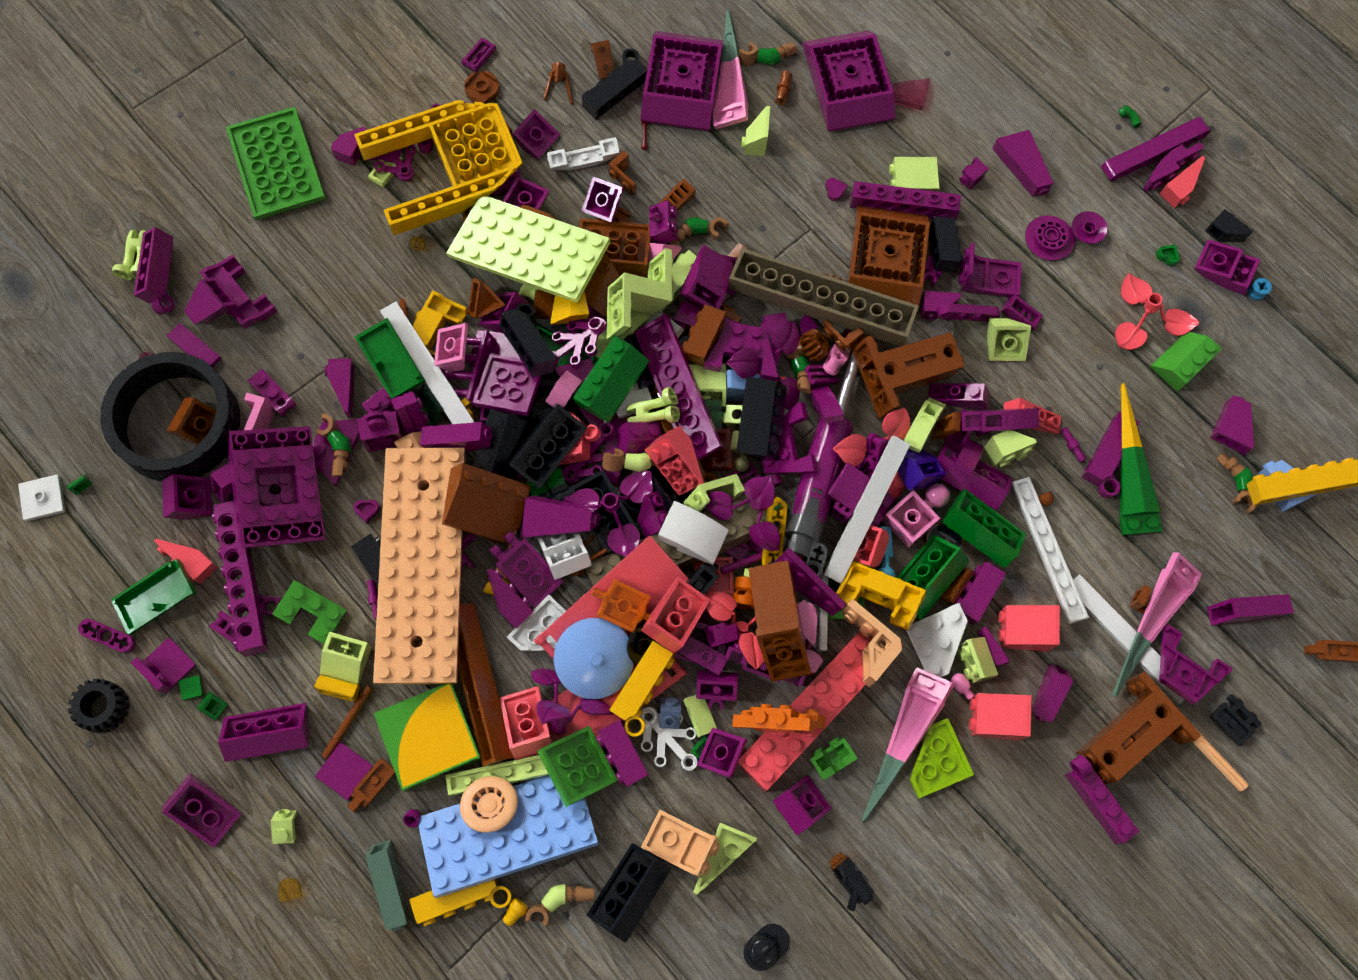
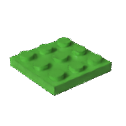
(577, 766)

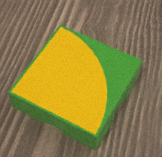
(427, 736)

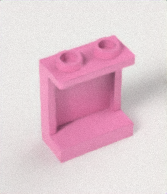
(261, 412)

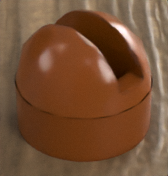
(1046, 499)

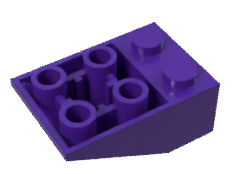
(920, 470)

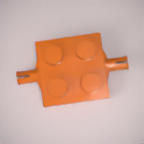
(622, 605)

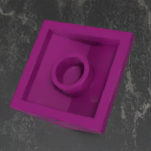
(535, 134)

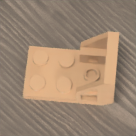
(875, 658)

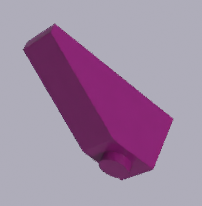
(341, 376)

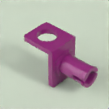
(465, 559)

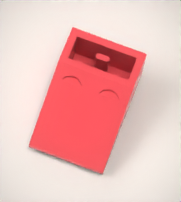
(676, 460)

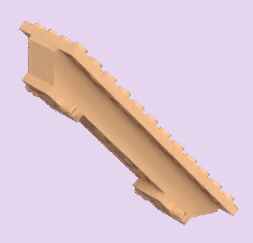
(418, 571)

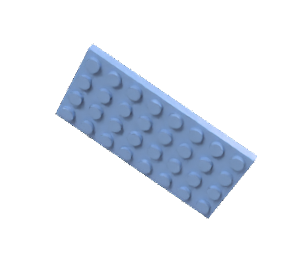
(536, 834)

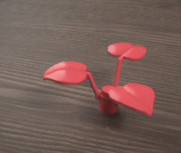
(1137, 290)
(853, 447)
(721, 609)

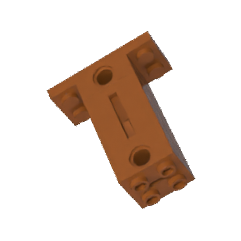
(905, 368)
(779, 621)
(1137, 731)

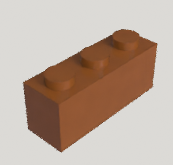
(704, 334)

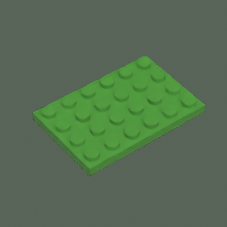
(275, 163)

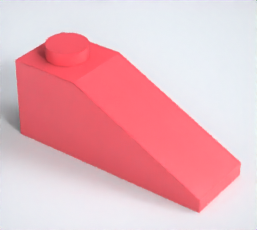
(1180, 188)

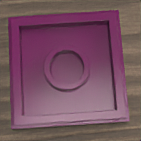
(343, 771)

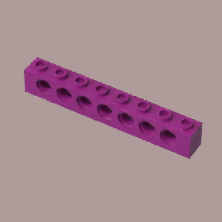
(256, 641)

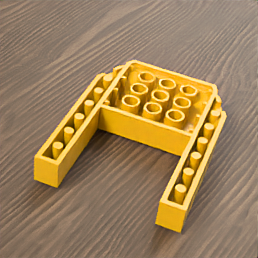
(471, 146)

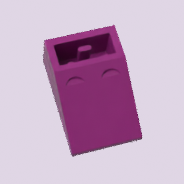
(707, 279)

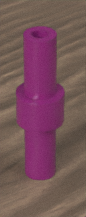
(1073, 444)
(373, 597)

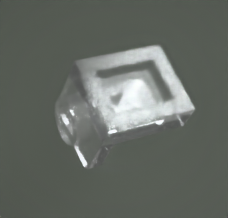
(940, 327)

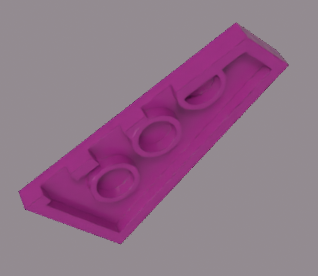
(811, 585)

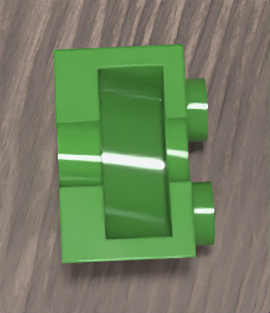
(833, 758)

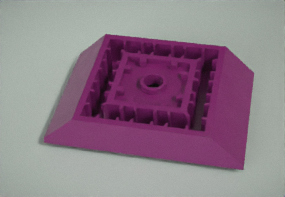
(677, 97)
(845, 97)
(282, 460)

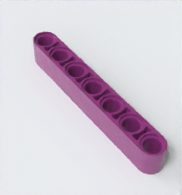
(1155, 149)

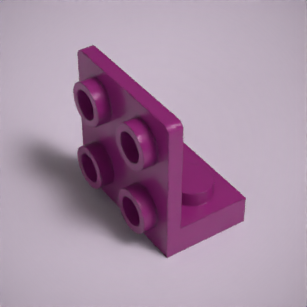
(165, 666)

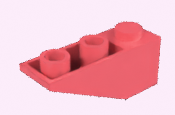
(1048, 421)
(194, 561)

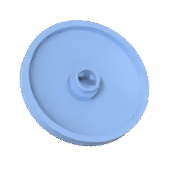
(592, 658)

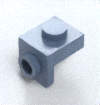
(670, 713)

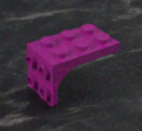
(989, 275)

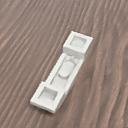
(584, 157)

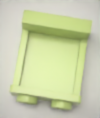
(915, 173)
(699, 499)

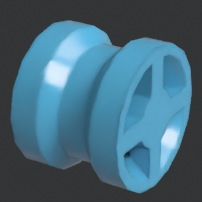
(1254, 290)

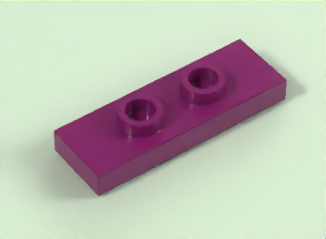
(703, 655)

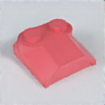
(872, 547)

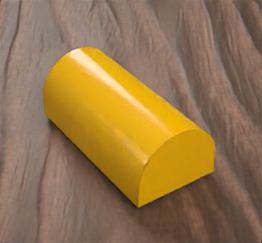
(337, 688)

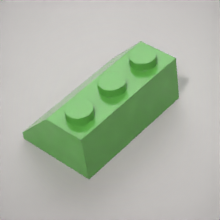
(1185, 359)

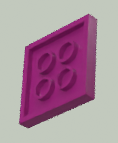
(506, 386)

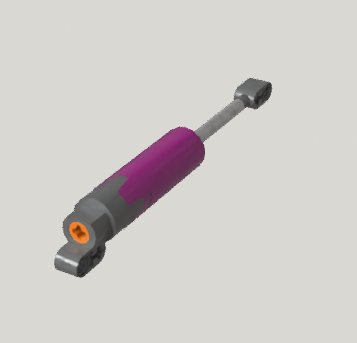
(811, 498)

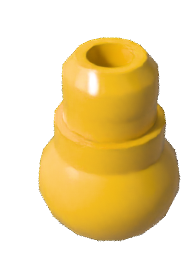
(515, 911)

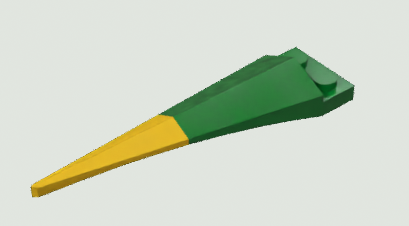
(1138, 499)

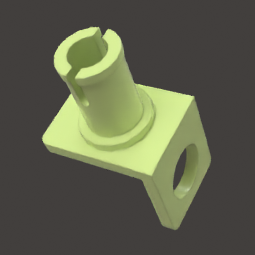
(729, 417)

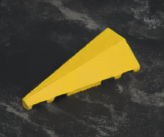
(566, 310)

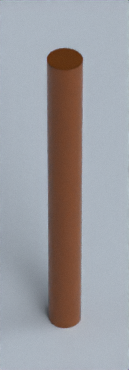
(347, 722)

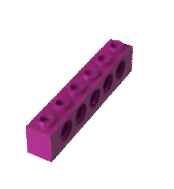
(905, 200)

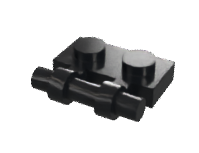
(1232, 723)

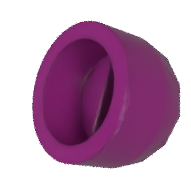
(408, 818)

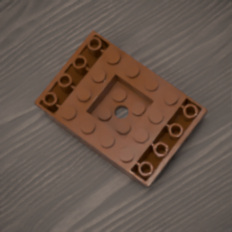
(890, 274)

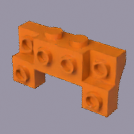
(779, 719)

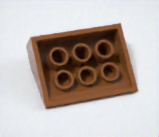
(628, 244)
(484, 502)

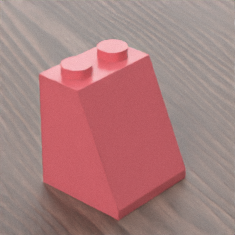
(1030, 627)
(1001, 716)

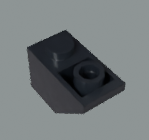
(1228, 228)

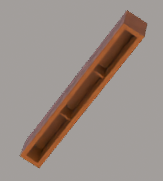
(481, 690)

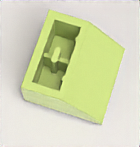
(710, 383)
(1007, 447)
(344, 658)
(977, 660)

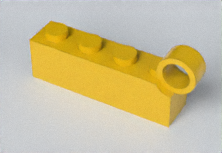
(641, 684)
(427, 908)

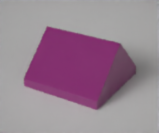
(721, 753)

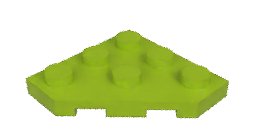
(939, 761)

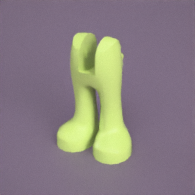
(127, 269)
(642, 408)

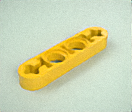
(771, 517)

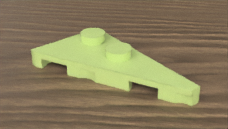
(732, 845)

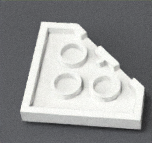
(537, 622)
(939, 639)

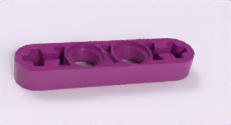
(967, 312)

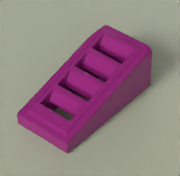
(1018, 303)
(997, 653)

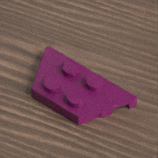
(323, 450)

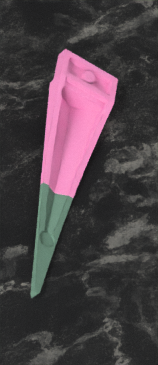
(731, 97)
(1171, 591)
(920, 707)

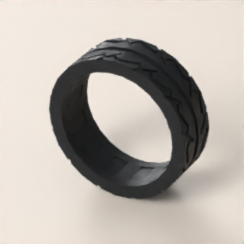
(141, 376)

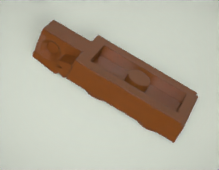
(1334, 650)
(371, 785)

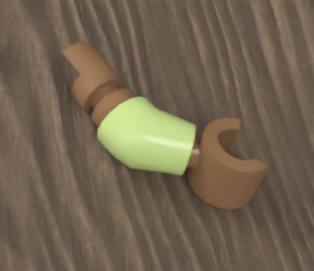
(632, 461)
(558, 896)

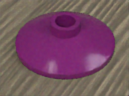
(1092, 222)

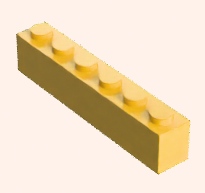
(1304, 482)

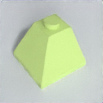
(757, 135)
(1007, 340)

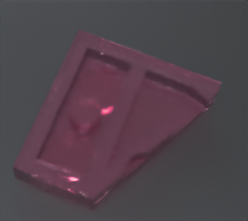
(911, 93)

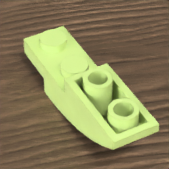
(924, 424)

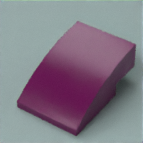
(1227, 266)

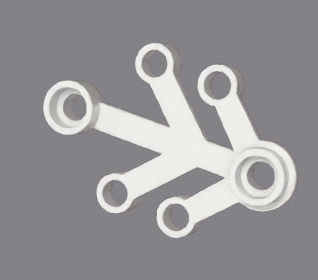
(666, 735)

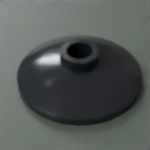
(634, 649)

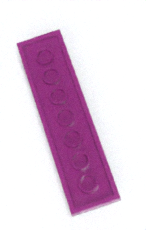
(672, 370)

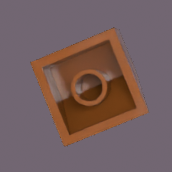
(192, 421)

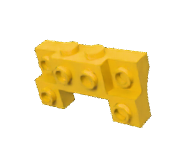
(434, 316)
(883, 590)

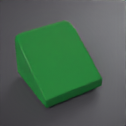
(79, 484)
(212, 706)

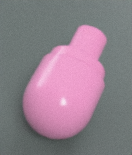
(962, 685)

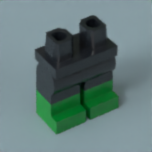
(556, 486)

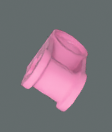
(835, 360)

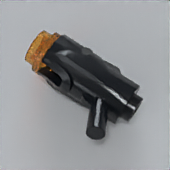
(852, 880)

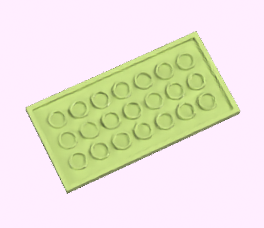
(529, 248)

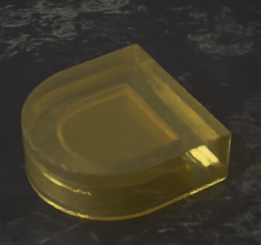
(289, 889)

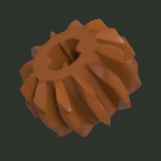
(814, 345)

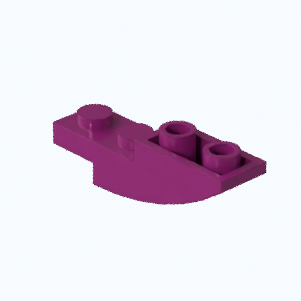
(1171, 163)
(1000, 419)

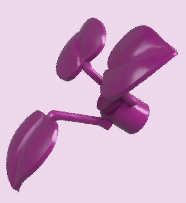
(746, 362)
(635, 486)
(761, 496)
(560, 715)

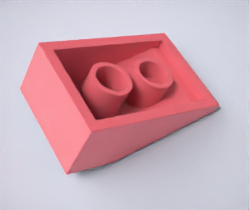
(676, 615)
(522, 723)

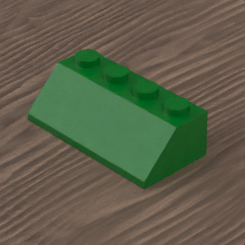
(611, 379)
(984, 528)
(934, 570)

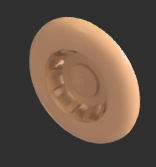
(490, 807)

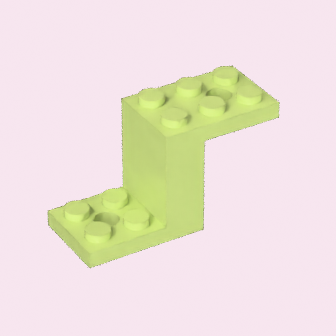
(639, 294)

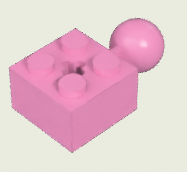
(920, 511)

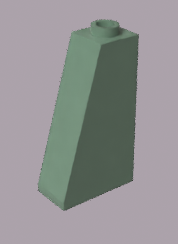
(387, 885)

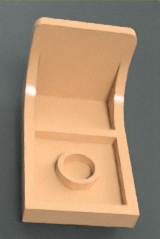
(681, 844)

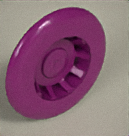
(1052, 232)

